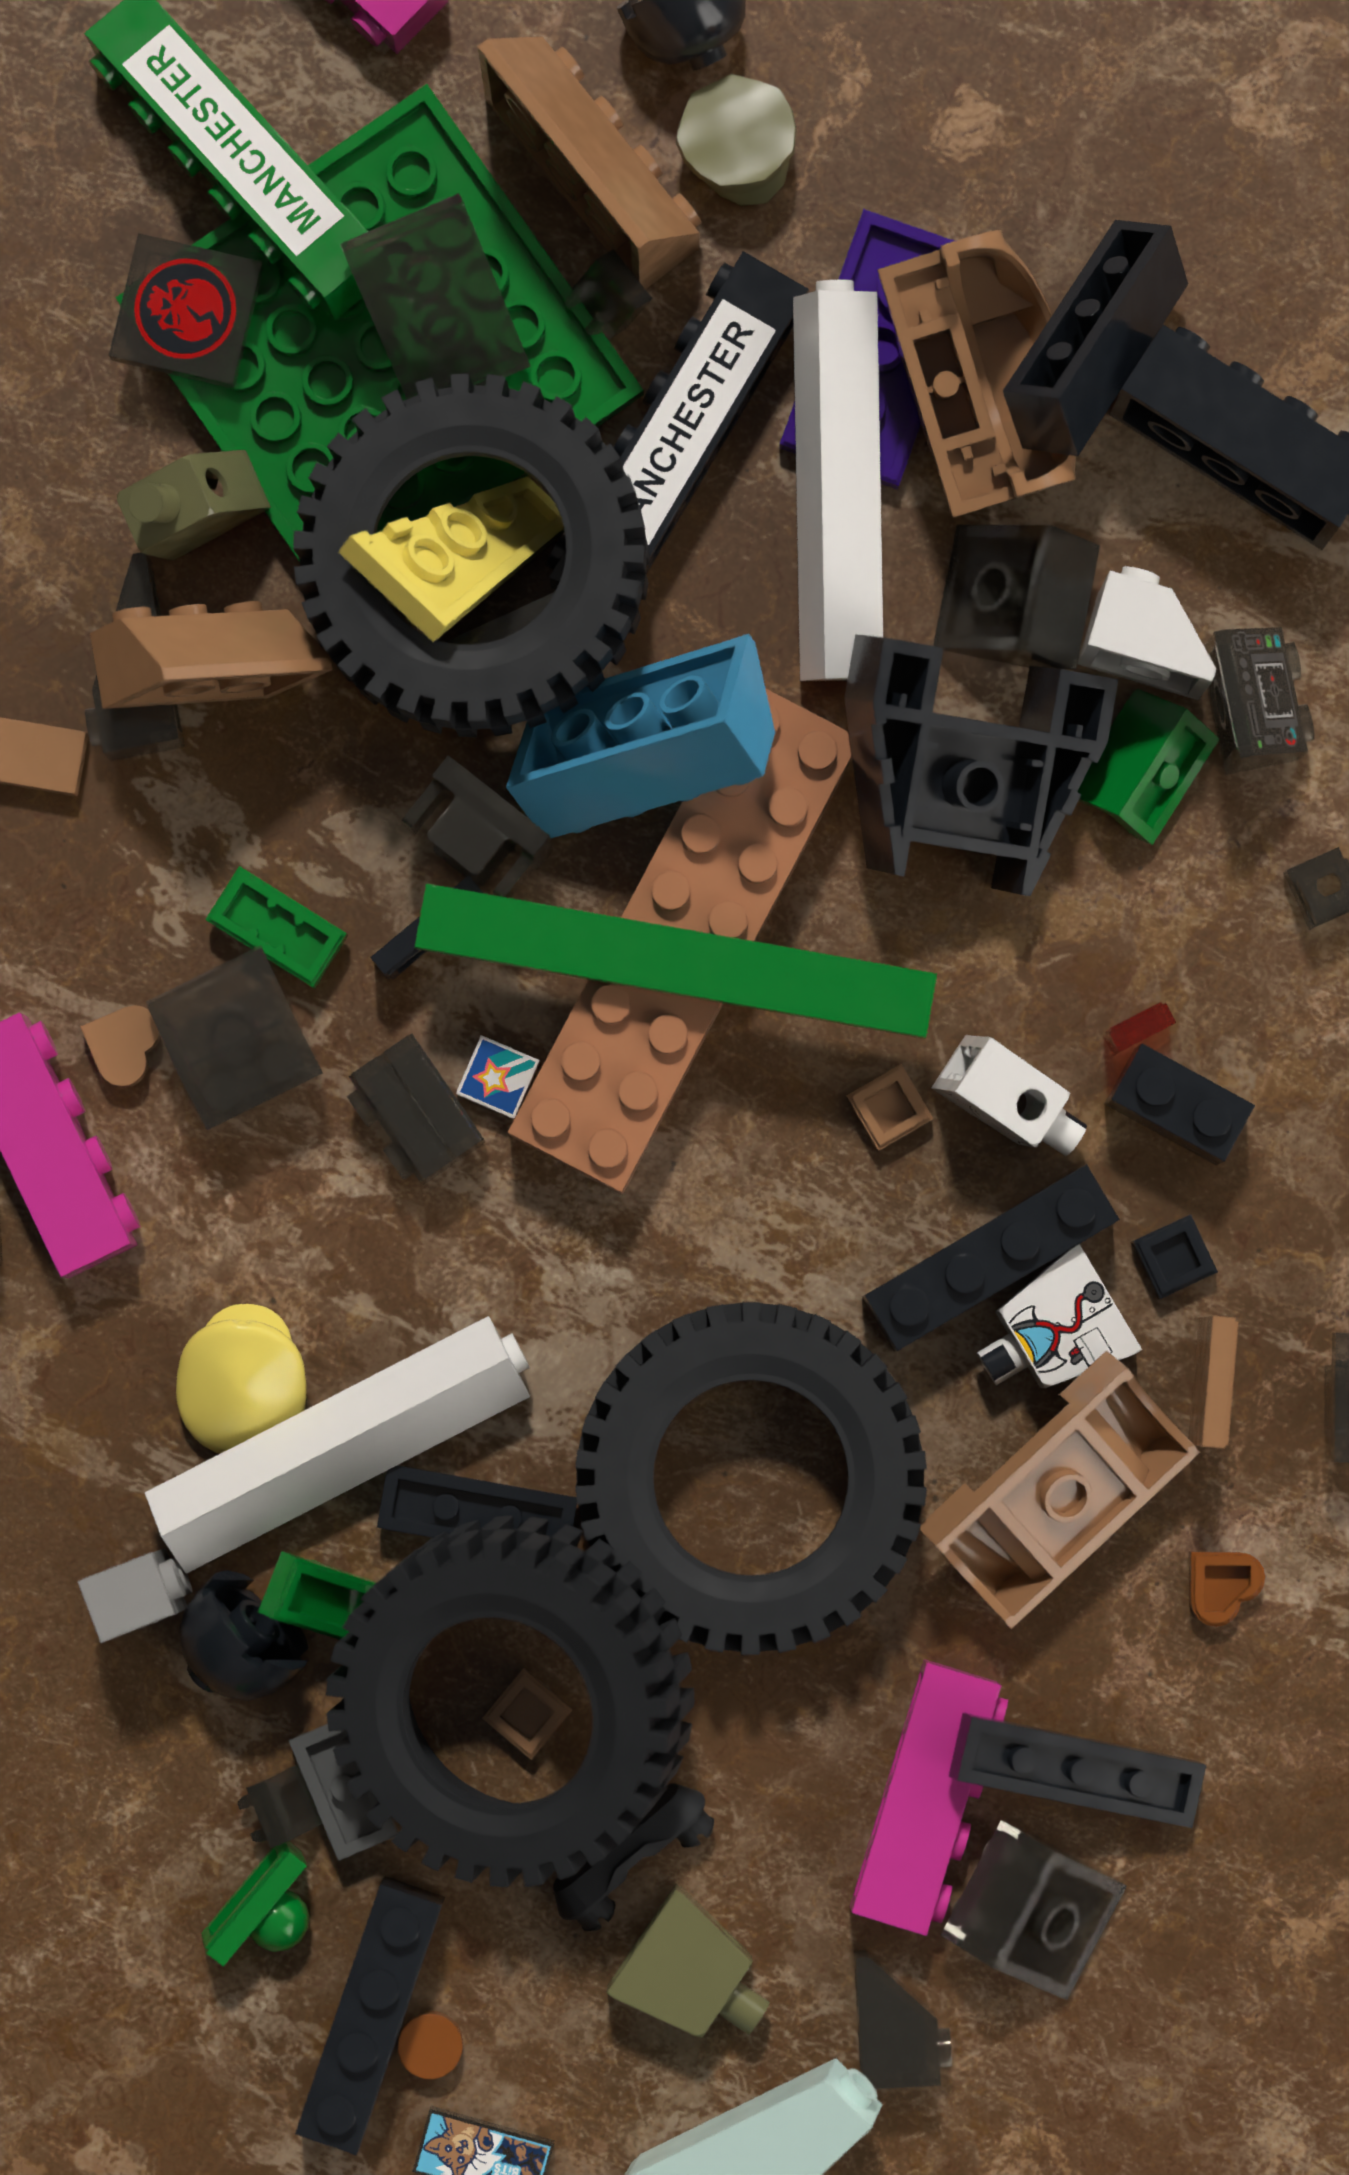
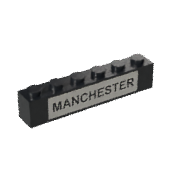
(702, 395)

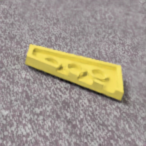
(456, 554)

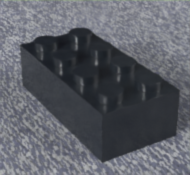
(1239, 434)

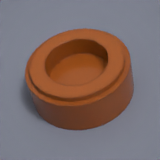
(430, 2045)

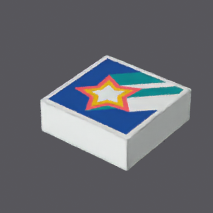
(498, 1077)

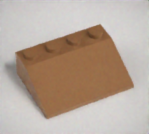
(586, 156)

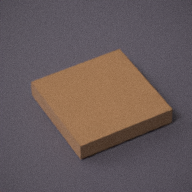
(1213, 1381)

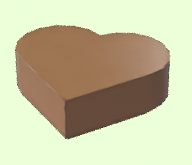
(122, 1043)

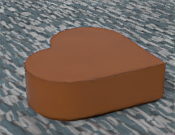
(1221, 1583)

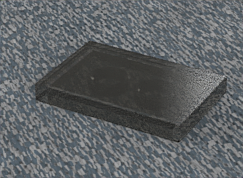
(435, 298)

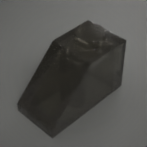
(896, 2030)

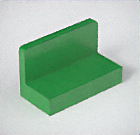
(1147, 764)

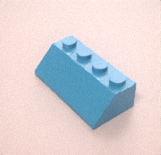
(647, 740)

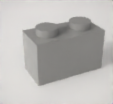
(135, 1594)

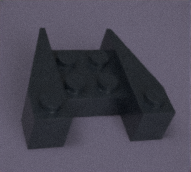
(964, 777)

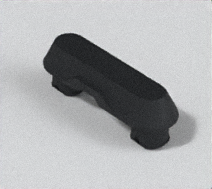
(675, 1815)

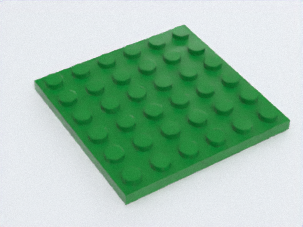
(314, 374)

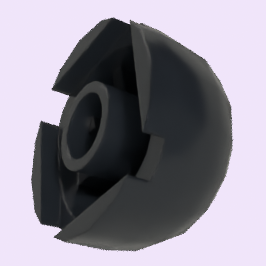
(682, 28)
(235, 1646)

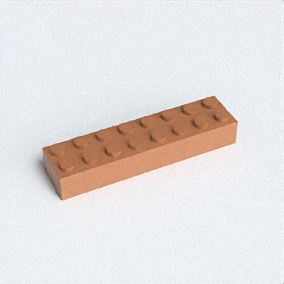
(711, 875)

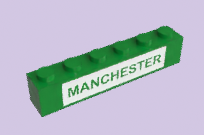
(232, 147)

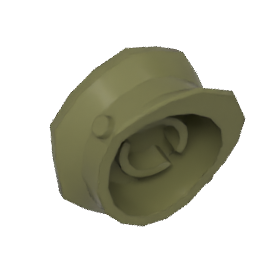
(738, 138)

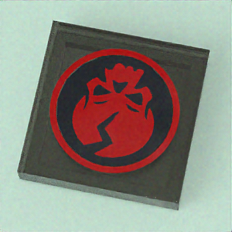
(186, 311)

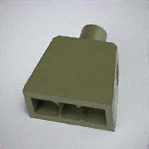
(178, 509)
(688, 1970)

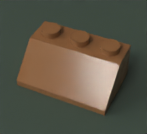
(203, 655)

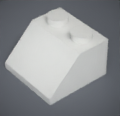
(1145, 636)

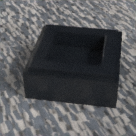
(1174, 1256)

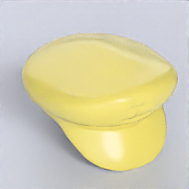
(239, 1377)

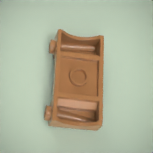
(1061, 1491)

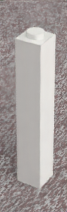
(837, 475)
(338, 1444)

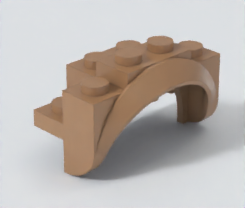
(961, 334)

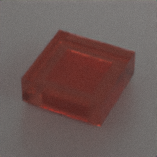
(1139, 1028)

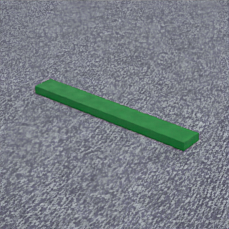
(675, 961)

